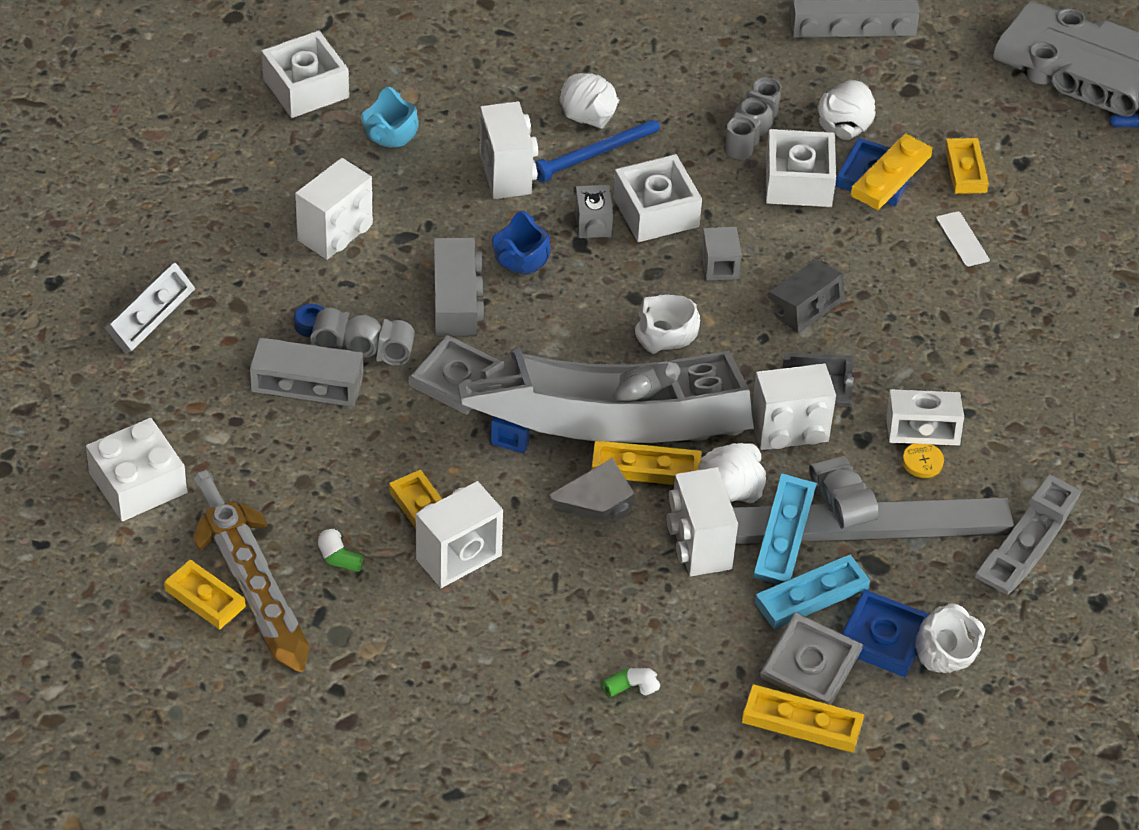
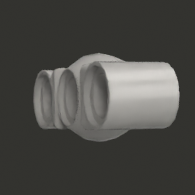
(752, 118)
(364, 334)
(843, 492)

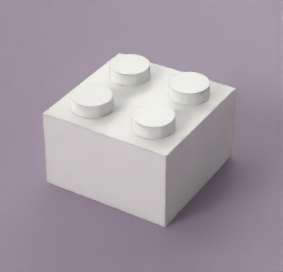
(305, 74)
(507, 150)
(800, 168)
(657, 198)
(334, 208)
(793, 406)
(136, 469)
(702, 522)
(459, 534)

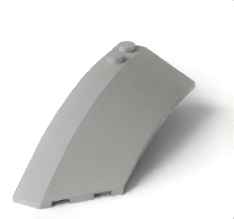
(580, 404)

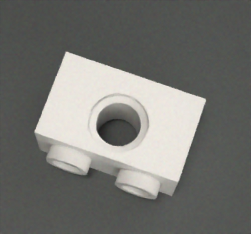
(924, 417)

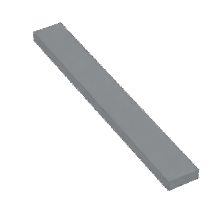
(894, 521)

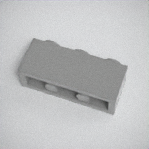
(457, 287)
(306, 372)

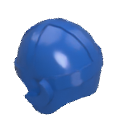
(522, 245)

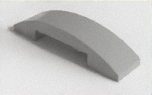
(1030, 537)

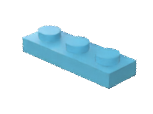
(784, 529)
(812, 591)

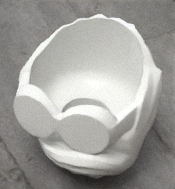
(588, 99)
(847, 103)
(668, 324)
(739, 470)
(944, 639)

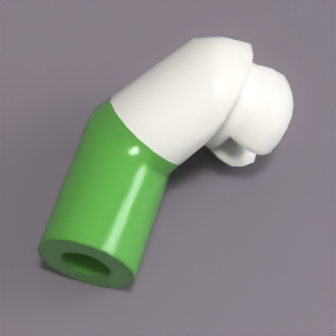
(335, 553)
(630, 677)

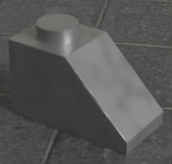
(596, 494)

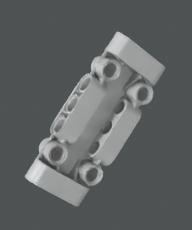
(1079, 57)

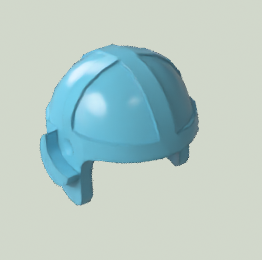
(390, 119)

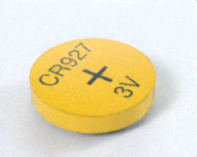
(923, 460)

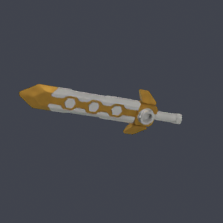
(232, 534)

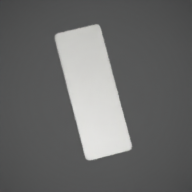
(963, 239)

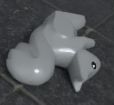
(646, 381)

